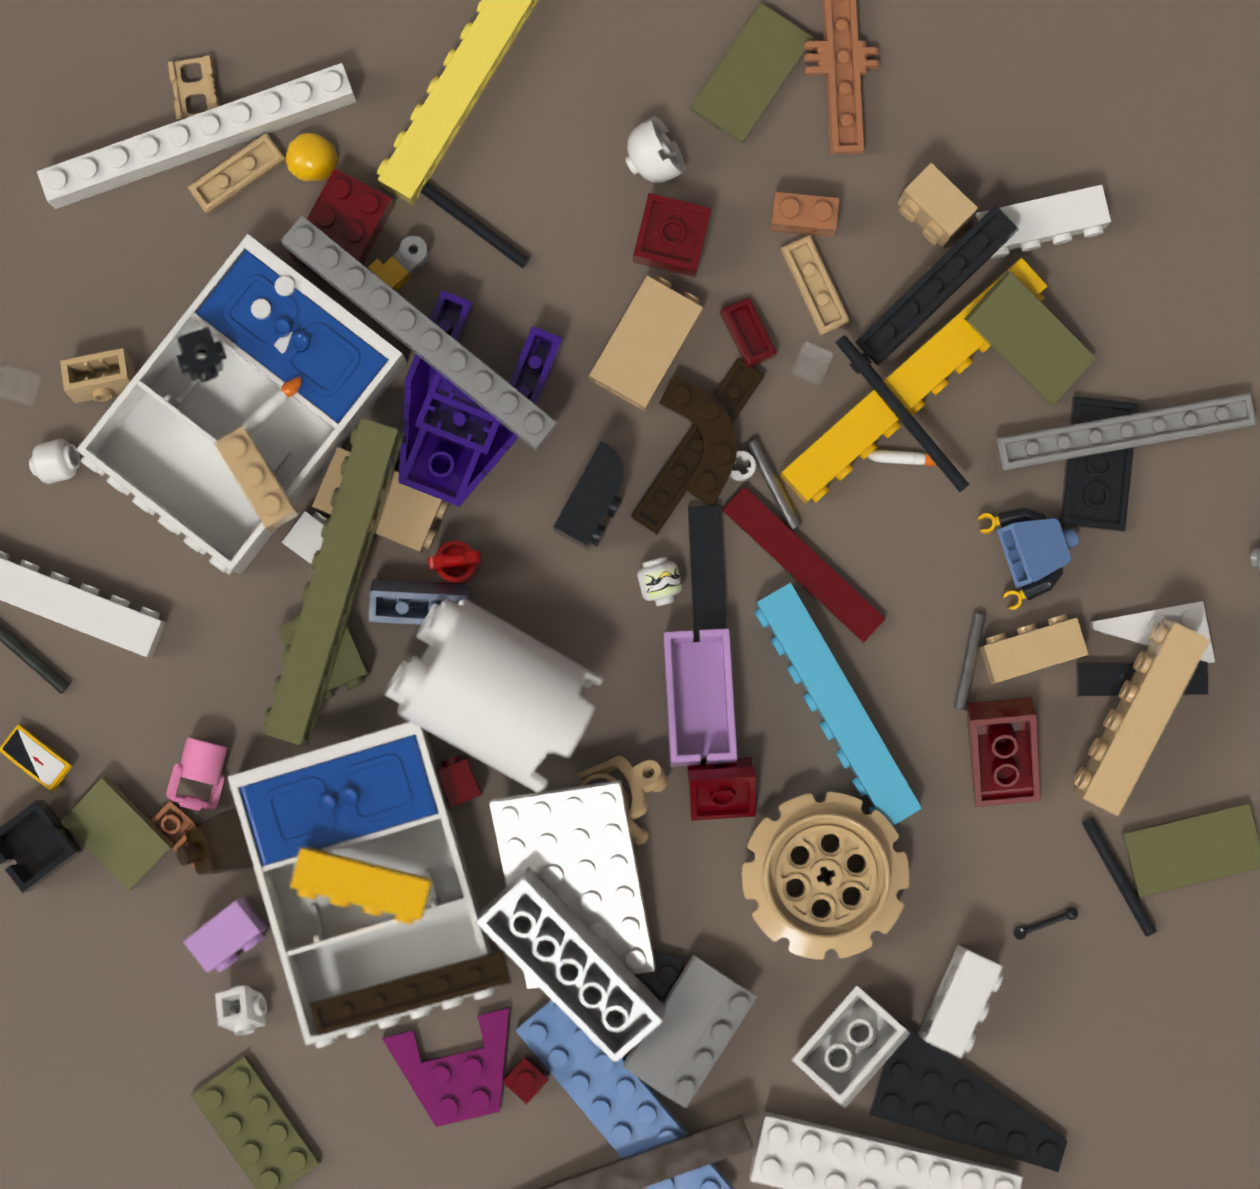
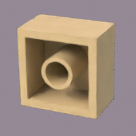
(936, 206)

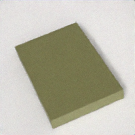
(117, 833)

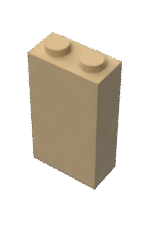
(646, 342)
(405, 515)

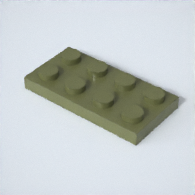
(255, 1127)

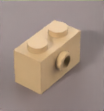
(97, 375)

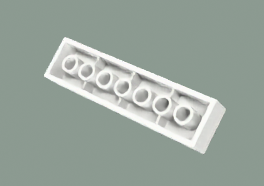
(819, 1156)

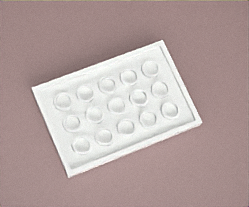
(586, 856)

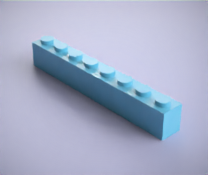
(837, 705)

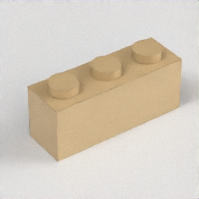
(256, 478)
(1033, 648)

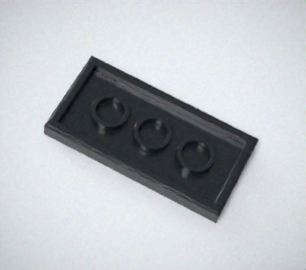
(1097, 484)

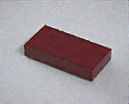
(748, 332)

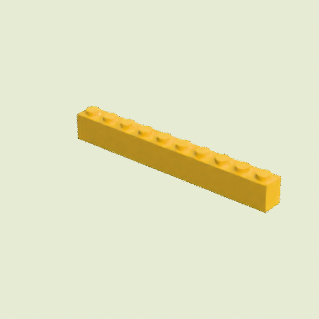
(911, 382)

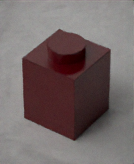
(458, 781)
(526, 1079)

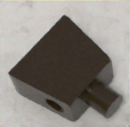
(216, 845)

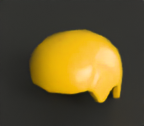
(311, 157)

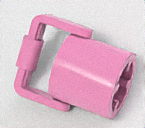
(202, 763)

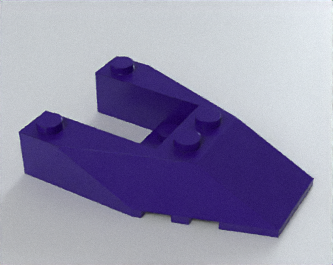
(447, 435)

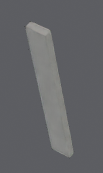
(1126, 432)

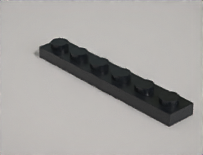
(937, 285)

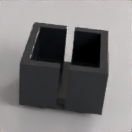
(35, 845)

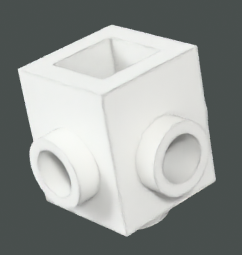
(241, 1009)

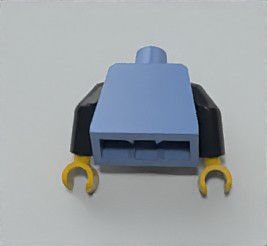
(1033, 549)

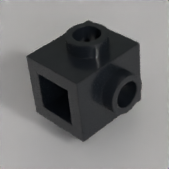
(200, 344)

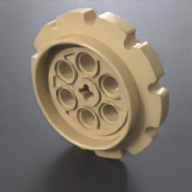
(844, 926)

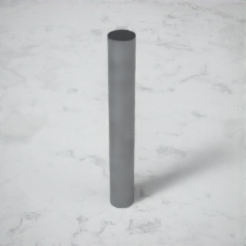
(773, 484)
(970, 661)

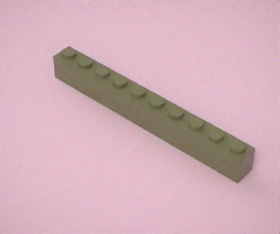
(333, 582)

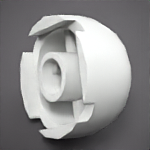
(653, 153)

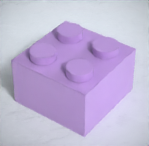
(225, 935)

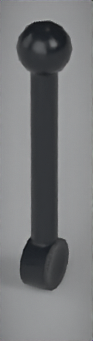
(1020, 932)

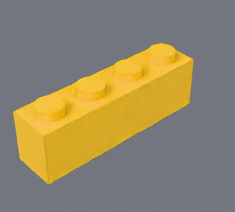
(361, 883)

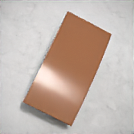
(173, 823)

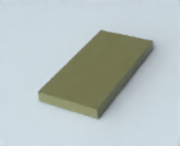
(751, 73)
(1030, 338)
(1193, 850)

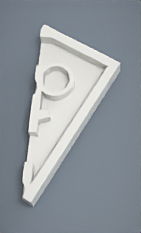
(1138, 626)

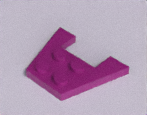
(459, 1083)

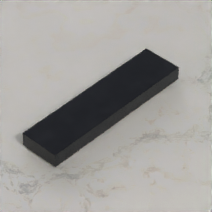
(706, 568)
(1108, 678)

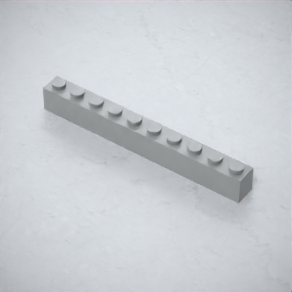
(419, 333)

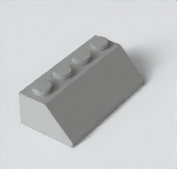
(695, 1029)

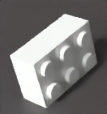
(961, 1001)
(850, 1047)

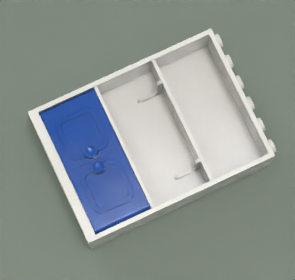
(165, 425)
(374, 804)

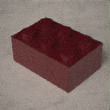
(350, 214)

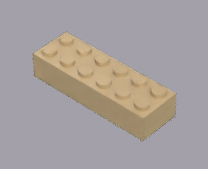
(1140, 715)

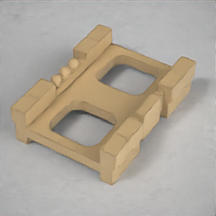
(205, 86)

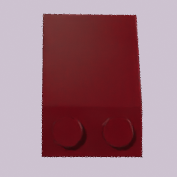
(1003, 751)

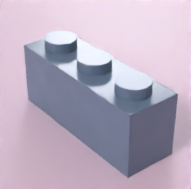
(409, 601)

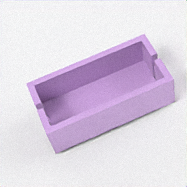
(700, 698)

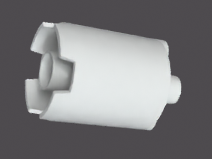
(493, 691)

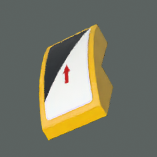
(35, 758)

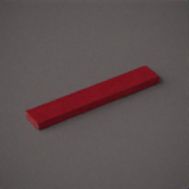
(803, 564)

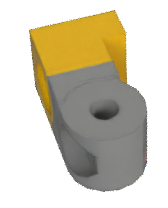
(403, 264)

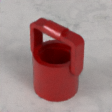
(455, 562)

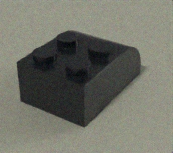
(593, 499)

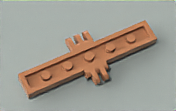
(842, 62)

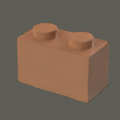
(804, 214)

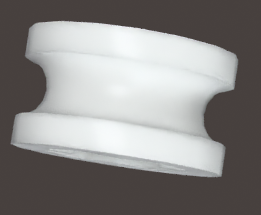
(745, 456)

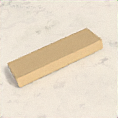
(236, 173)
(815, 285)

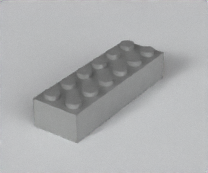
(571, 965)

